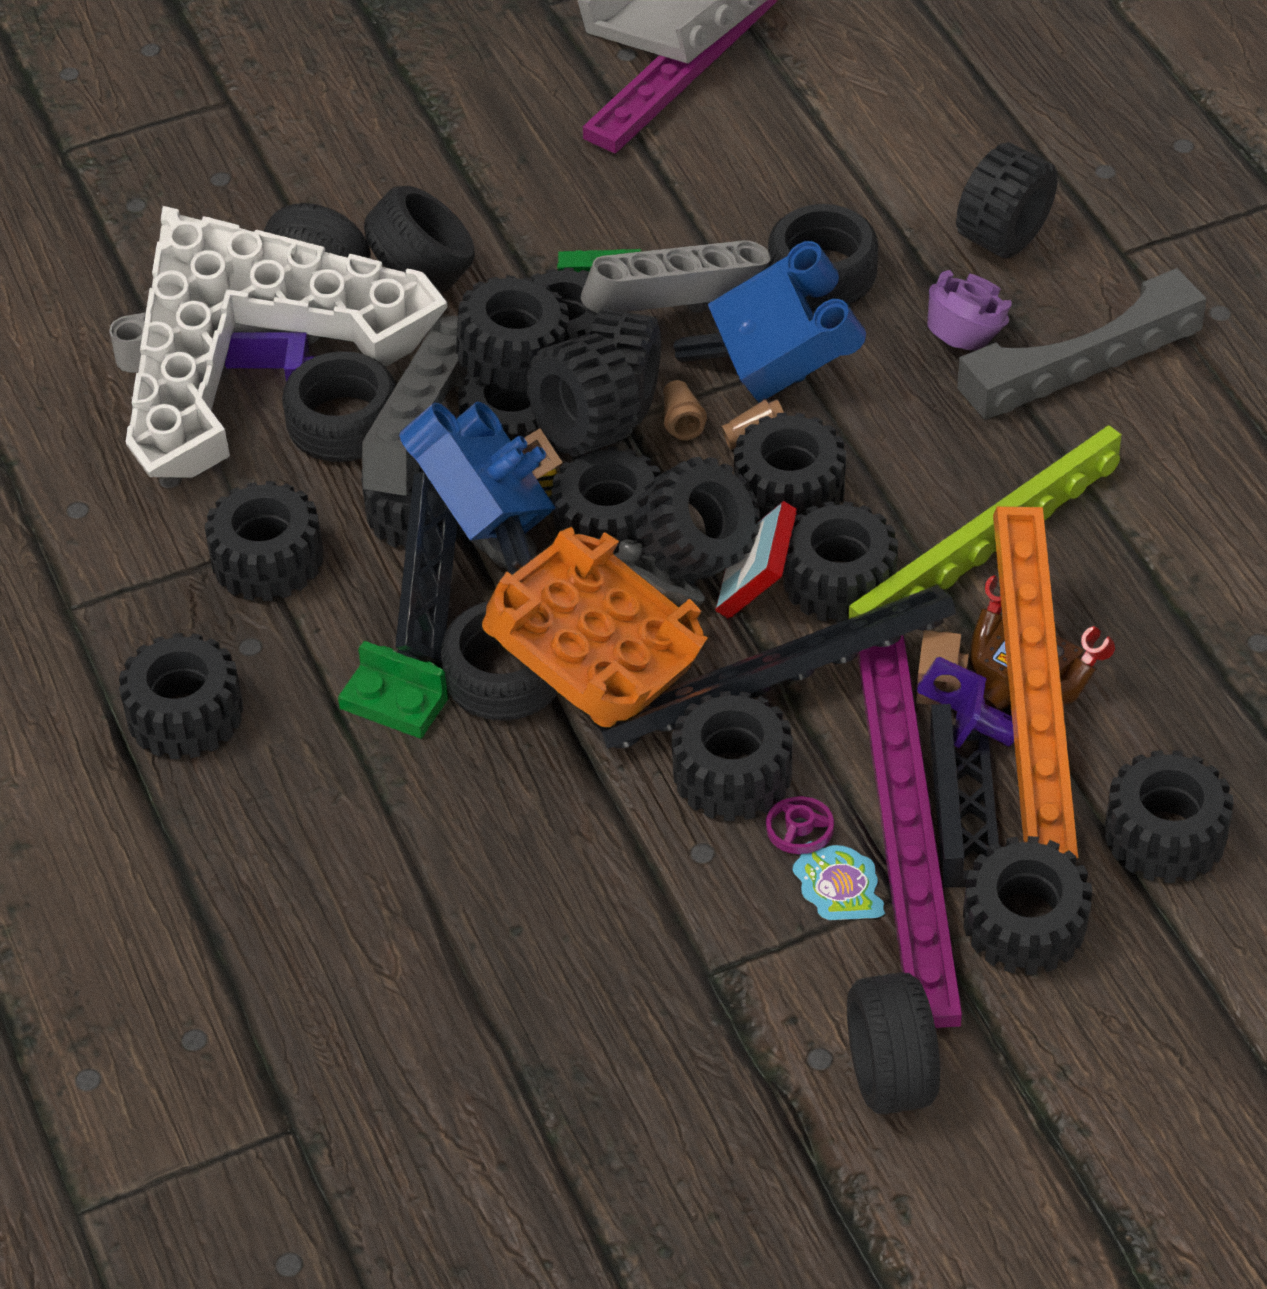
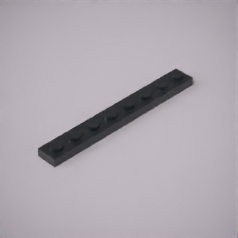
(788, 661)

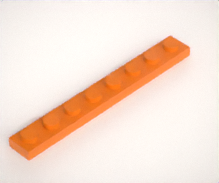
(1034, 677)

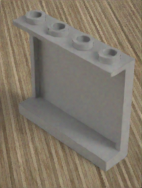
(665, 26)

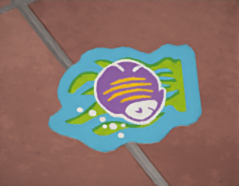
(839, 883)

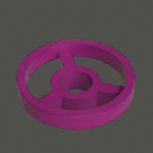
(800, 808)

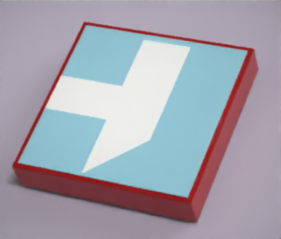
(760, 566)

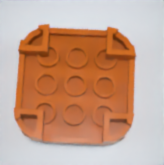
(594, 627)

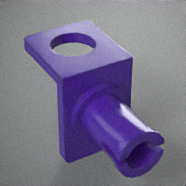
(968, 702)

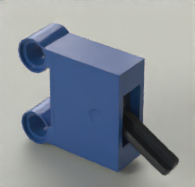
(772, 328)

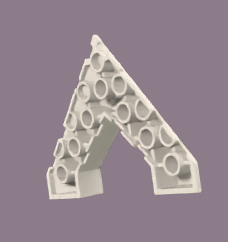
(225, 275)

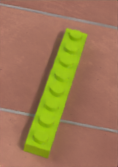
(976, 540)

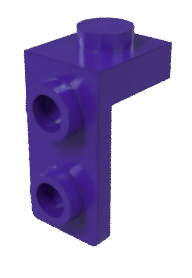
(268, 350)

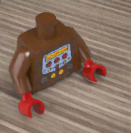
(990, 660)

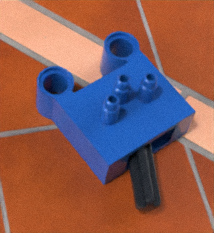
(481, 475)

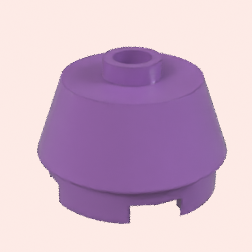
(966, 311)

